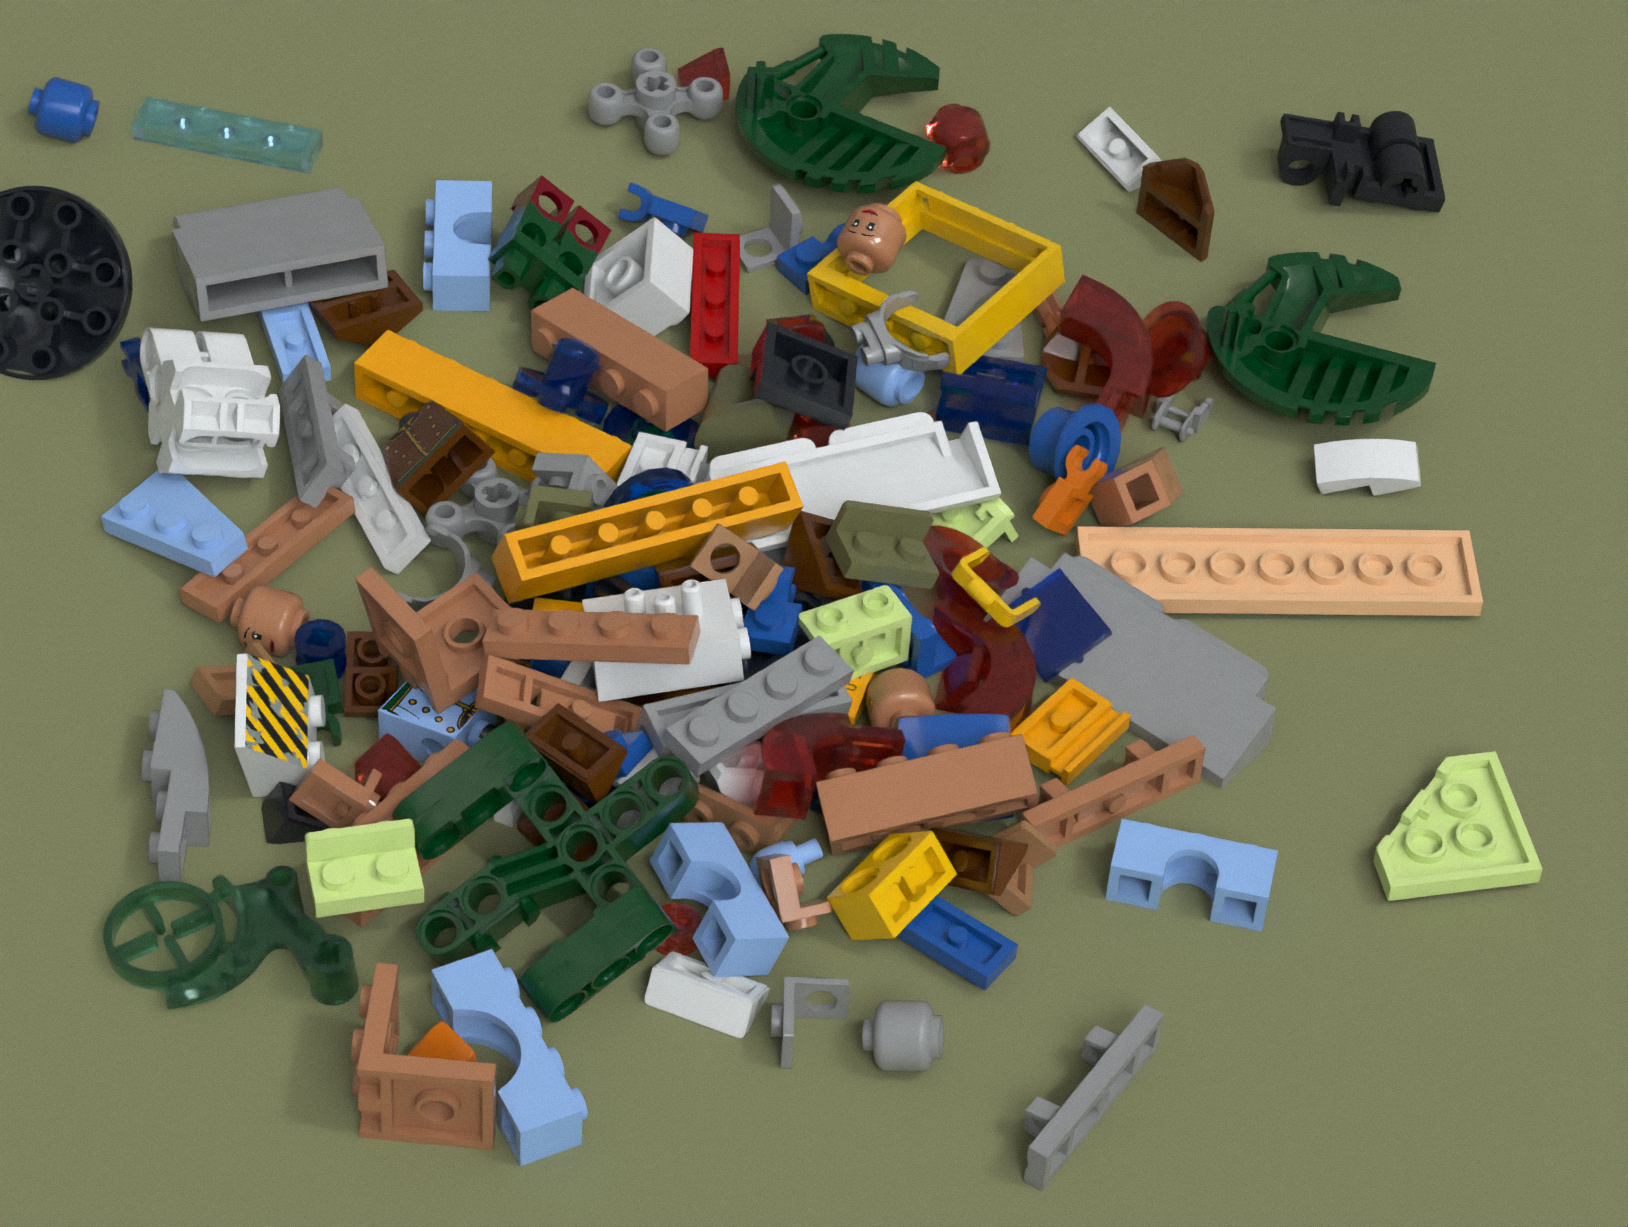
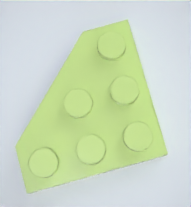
(1458, 835)

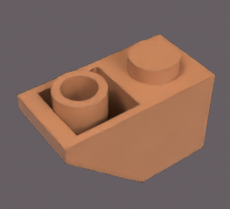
(1136, 490)

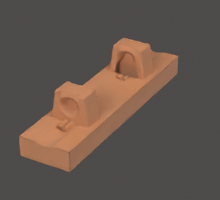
(510, 688)
(1142, 781)

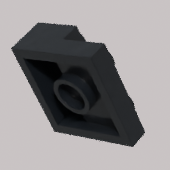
(804, 376)

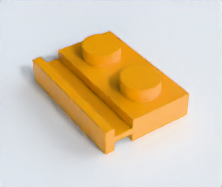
(1071, 730)

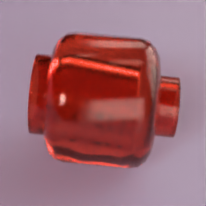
(963, 134)

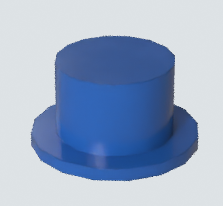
(1061, 429)

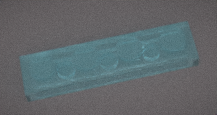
(227, 134)

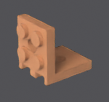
(424, 639)
(399, 1089)

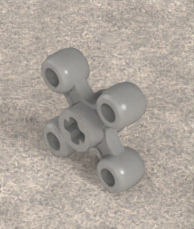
(655, 101)
(490, 511)

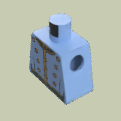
(422, 731)

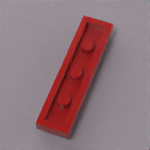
(715, 300)

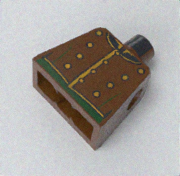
(433, 455)

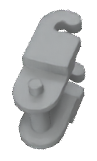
(1193, 421)

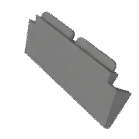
(1165, 671)

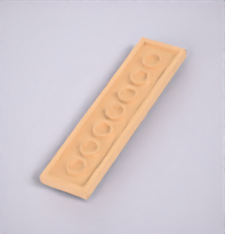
(1292, 569)

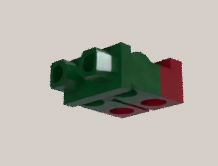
(543, 247)

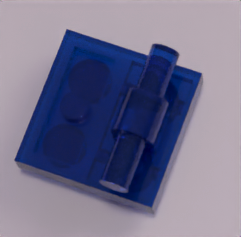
(997, 395)

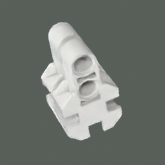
(207, 403)

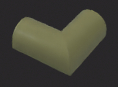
(737, 419)

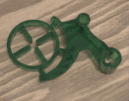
(267, 920)

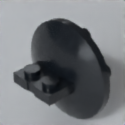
(60, 282)

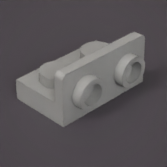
(574, 473)

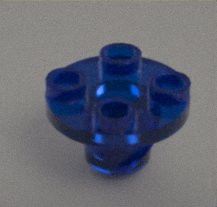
(566, 380)

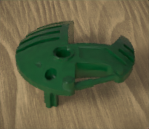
(817, 125)
(1287, 360)

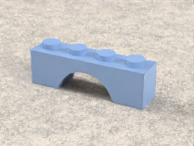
(484, 1008)

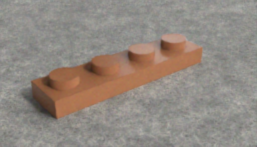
(270, 551)
(592, 636)

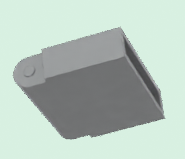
(277, 253)

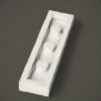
(380, 509)

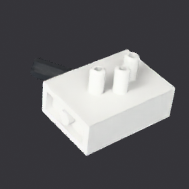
(717, 653)

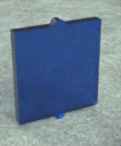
(1061, 627)

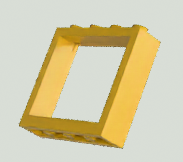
(1038, 260)

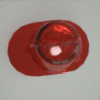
(1178, 347)
(947, 548)

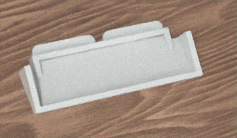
(879, 462)

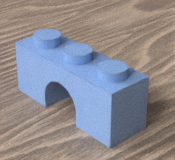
(459, 245)
(1157, 857)
(740, 927)

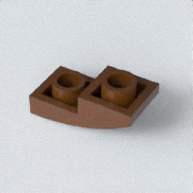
(368, 676)

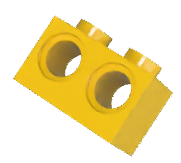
(891, 885)

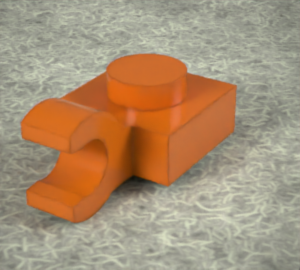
(1067, 498)

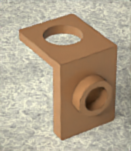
(752, 576)

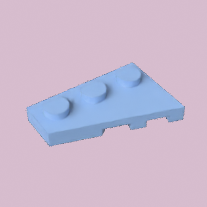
(177, 523)

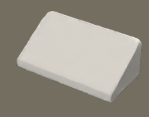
(1117, 148)
(692, 992)

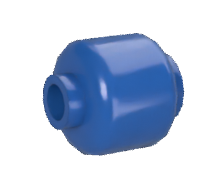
(64, 110)

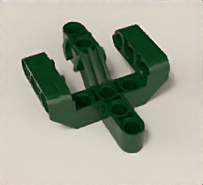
(621, 933)

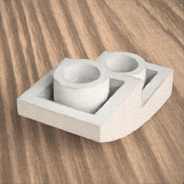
(1356, 463)

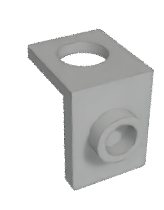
(781, 235)
(795, 1005)

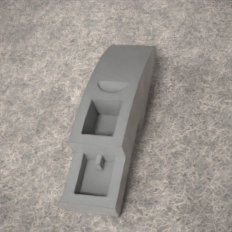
(178, 786)

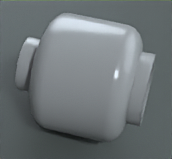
(904, 1036)

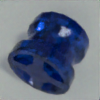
(321, 641)

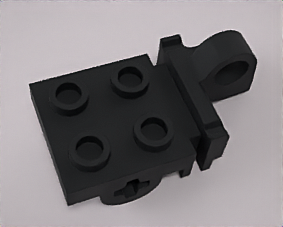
(1375, 162)

